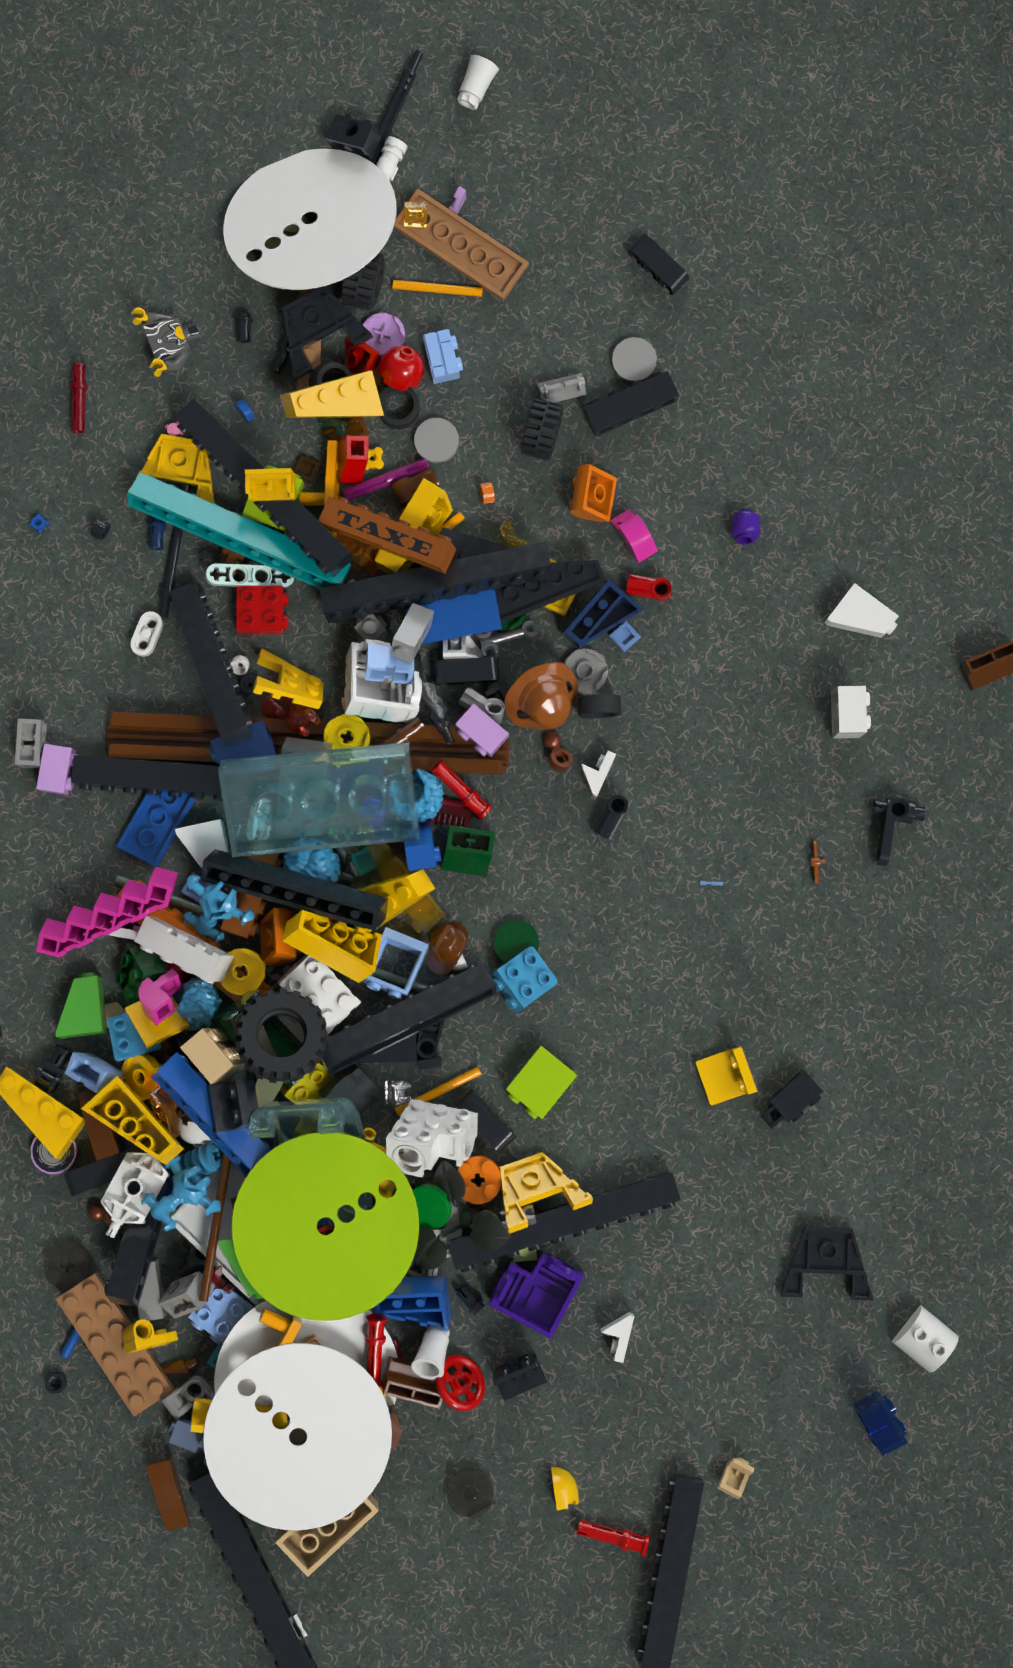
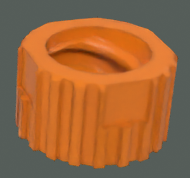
(486, 492)

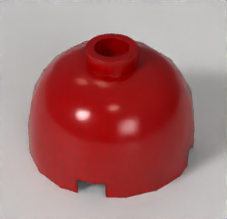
(401, 368)

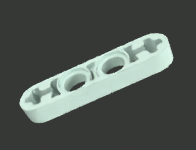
(249, 575)

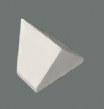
(460, 648)

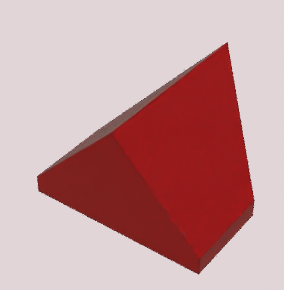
(360, 358)

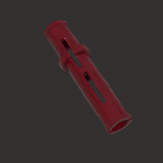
(78, 391)

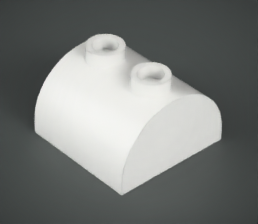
(926, 1340)

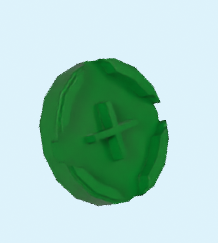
(432, 1206)

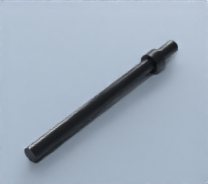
(172, 566)

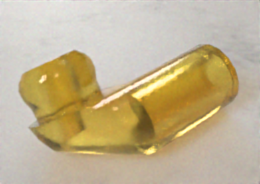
(508, 535)

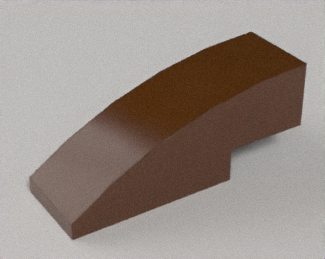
(102, 1138)
(168, 1493)

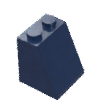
(259, 745)

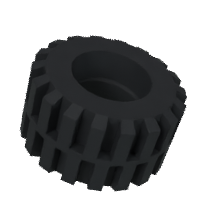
(364, 286)
(541, 429)

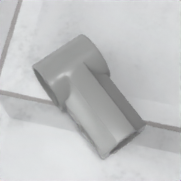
(492, 707)

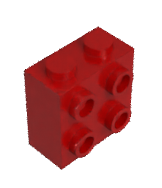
(262, 610)

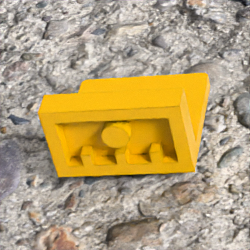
(726, 1075)
(308, 1086)

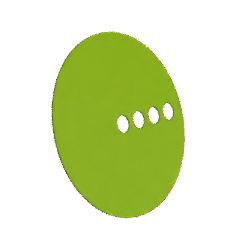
(279, 1236)

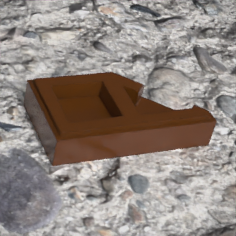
(356, 428)

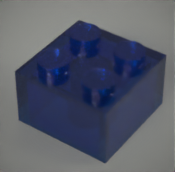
(878, 1419)

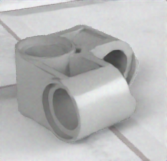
(182, 1397)

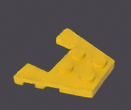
(180, 462)
(292, 682)
(534, 1180)

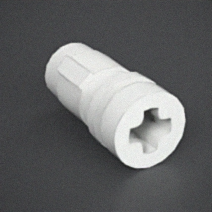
(391, 155)

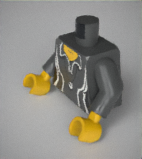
(167, 339)

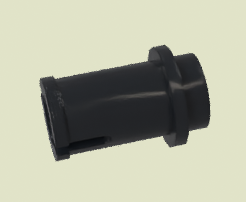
(244, 327)
(470, 1299)

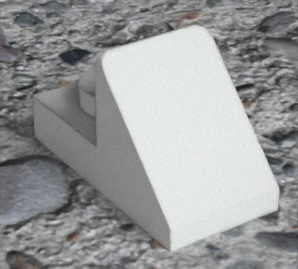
(596, 778)
(620, 1328)

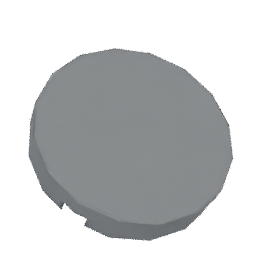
(634, 359)
(436, 440)
(588, 669)

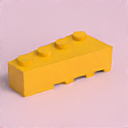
(341, 397)
(427, 510)
(401, 891)
(334, 944)
(44, 1115)
(128, 1116)

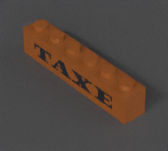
(387, 535)

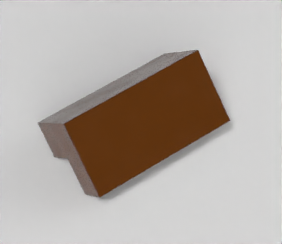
(988, 666)
(404, 1383)

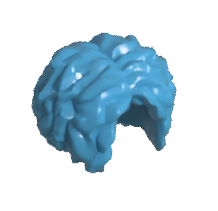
(428, 794)
(315, 863)
(197, 1003)

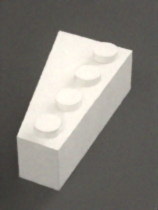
(183, 949)

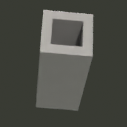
(412, 633)
(152, 1294)

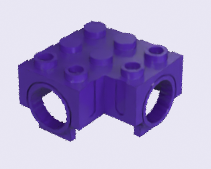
(537, 1295)

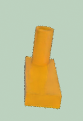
(331, 482)
(288, 1327)

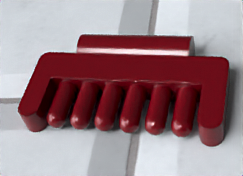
(453, 807)

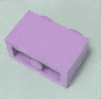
(481, 731)
(56, 769)

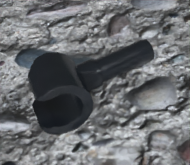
(347, 878)

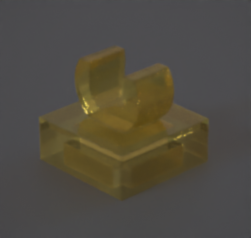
(415, 214)

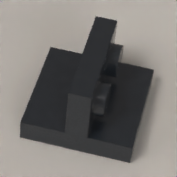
(232, 1104)

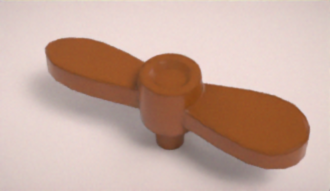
(815, 861)

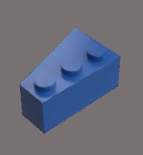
(422, 852)
(419, 1300)

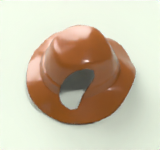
(542, 696)

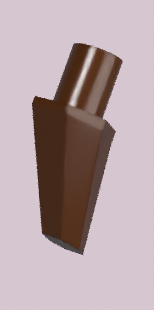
(180, 1367)

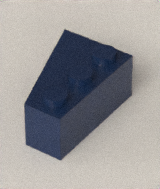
(600, 614)

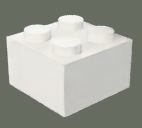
(850, 711)

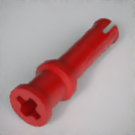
(468, 796)
(375, 1339)
(624, 1538)

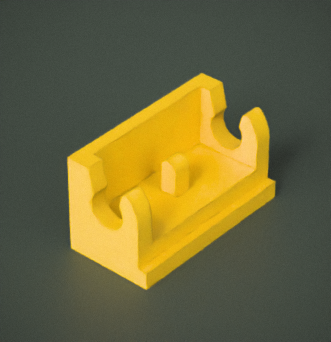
(270, 484)

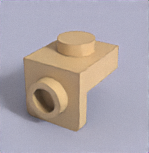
(735, 1477)

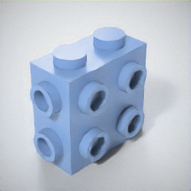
(221, 1313)

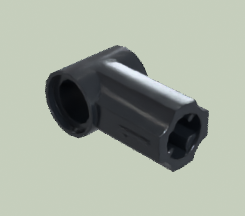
(610, 819)

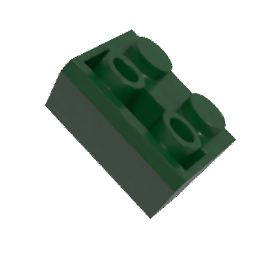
(467, 850)
(135, 968)

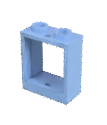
(405, 943)

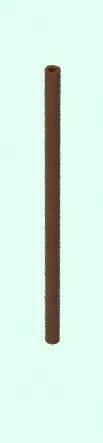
(214, 1230)

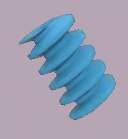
(206, 1156)

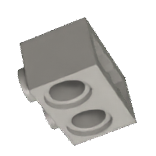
(30, 742)
(183, 1295)

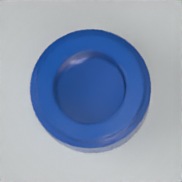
(244, 411)

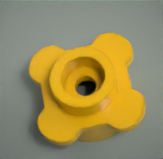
(377, 462)

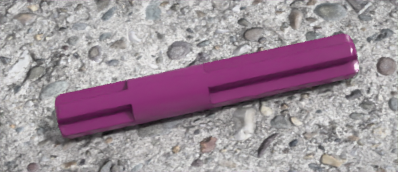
(385, 479)

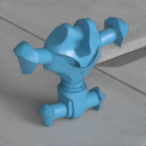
(215, 906)
(187, 1189)

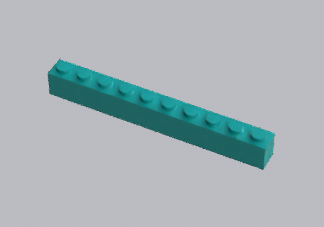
(228, 530)

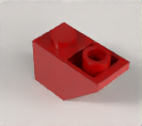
(352, 458)

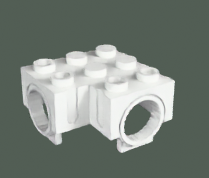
(375, 698)
(325, 990)
(432, 1133)

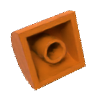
(592, 494)
(273, 950)

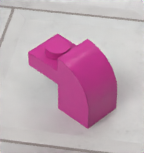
(635, 535)
(156, 996)

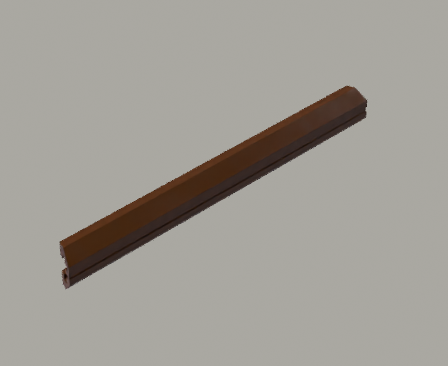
(189, 736)

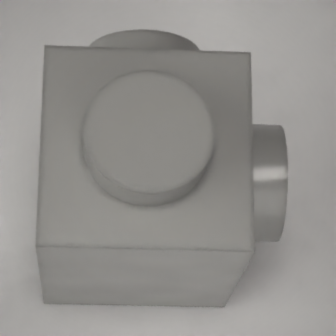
(371, 628)

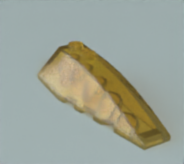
(425, 912)

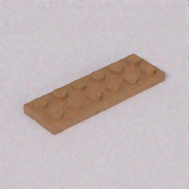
(465, 248)
(101, 1327)

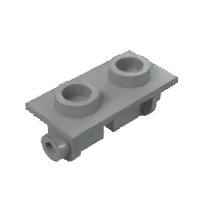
(562, 388)

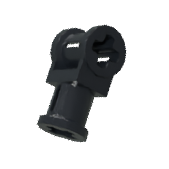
(53, 1069)

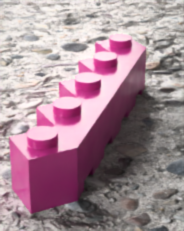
(108, 914)

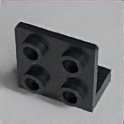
(519, 1377)

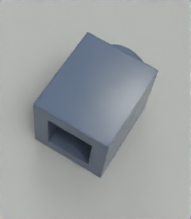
(182, 1436)

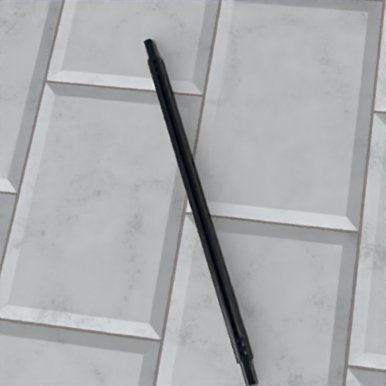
(385, 129)

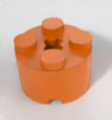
(489, 1187)

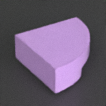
(460, 197)

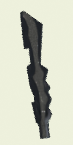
(433, 703)

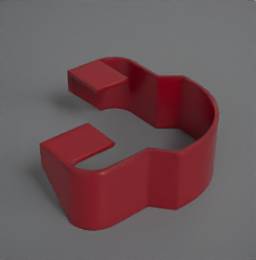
(219, 1282)

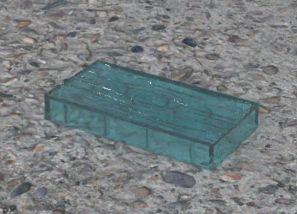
(319, 799)

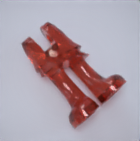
(296, 718)

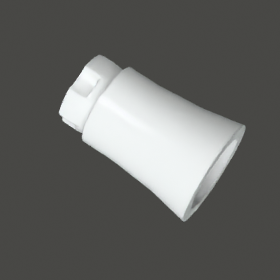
(476, 81)
(431, 1354)

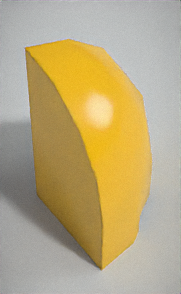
(564, 1488)

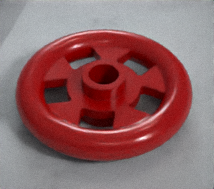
(466, 1380)

